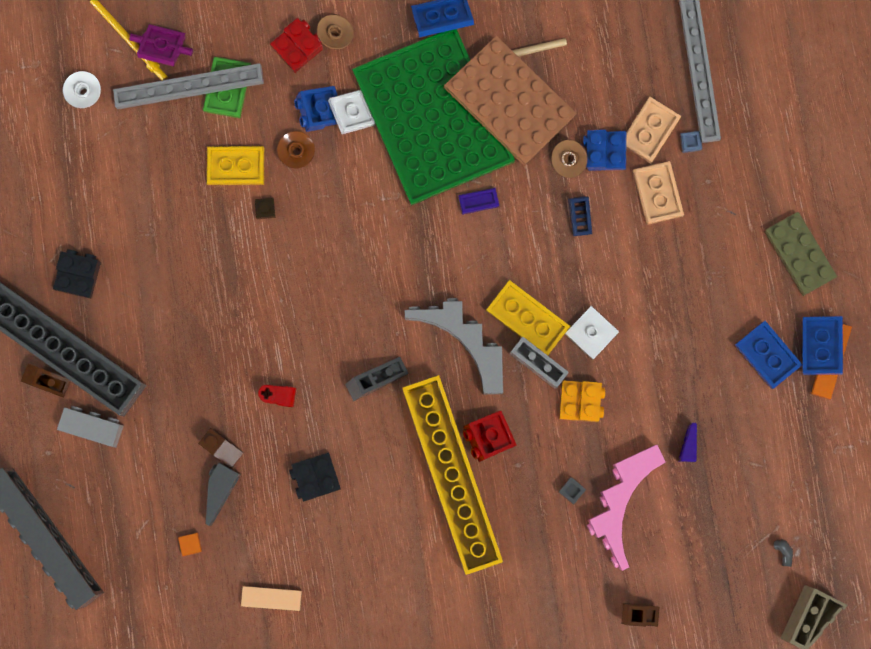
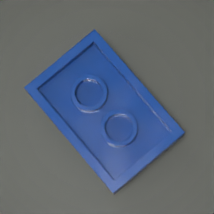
(441, 16)
(823, 345)
(768, 354)

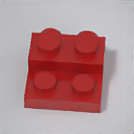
(297, 44)
(489, 436)

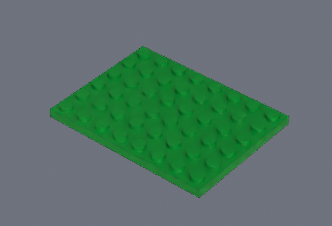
(421, 124)

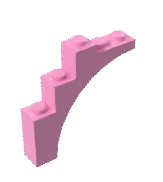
(615, 498)

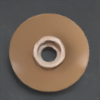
(335, 25)
(562, 162)

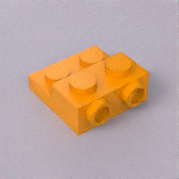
(581, 401)

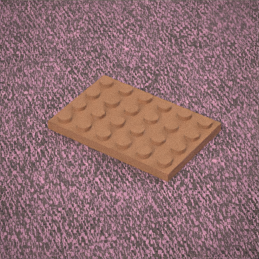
(510, 100)

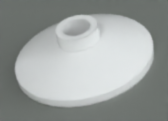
(76, 83)

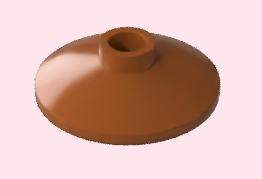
(293, 141)

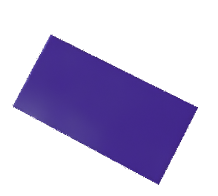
(478, 201)

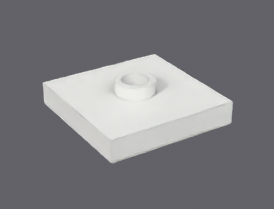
(351, 112)
(591, 332)

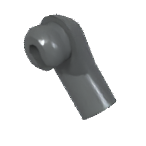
(786, 550)

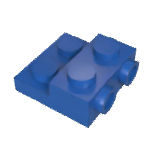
(315, 108)
(605, 150)

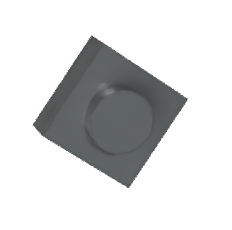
(572, 490)

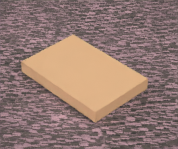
(651, 129)
(658, 192)

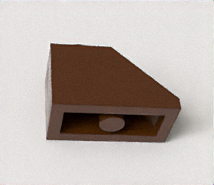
(45, 380)
(220, 447)

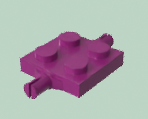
(161, 45)

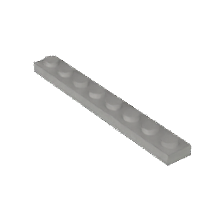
(700, 70)
(188, 86)

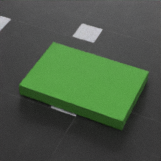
(229, 101)

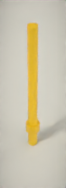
(152, 66)

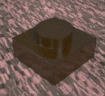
(265, 208)

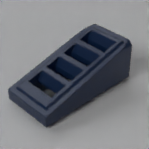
(585, 200)

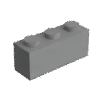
(539, 363)
(90, 426)

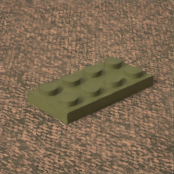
(800, 253)

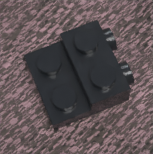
(76, 273)
(315, 477)

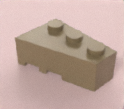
(810, 617)

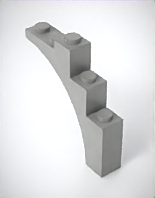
(470, 335)

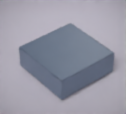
(691, 141)

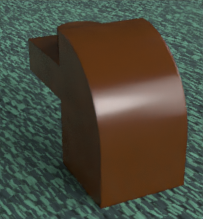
(640, 615)

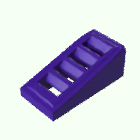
(689, 447)

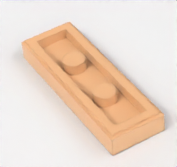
(271, 598)

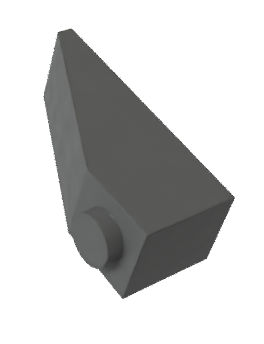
(376, 378)
(220, 486)

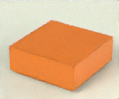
(190, 544)

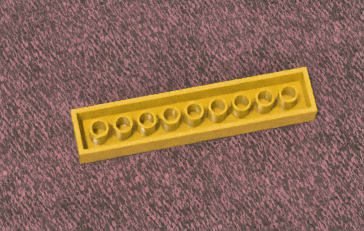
(452, 475)

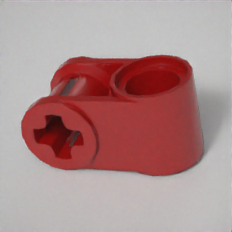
(281, 395)

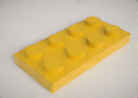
(527, 317)

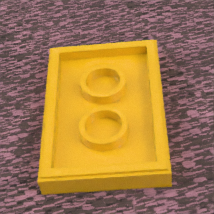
(235, 165)

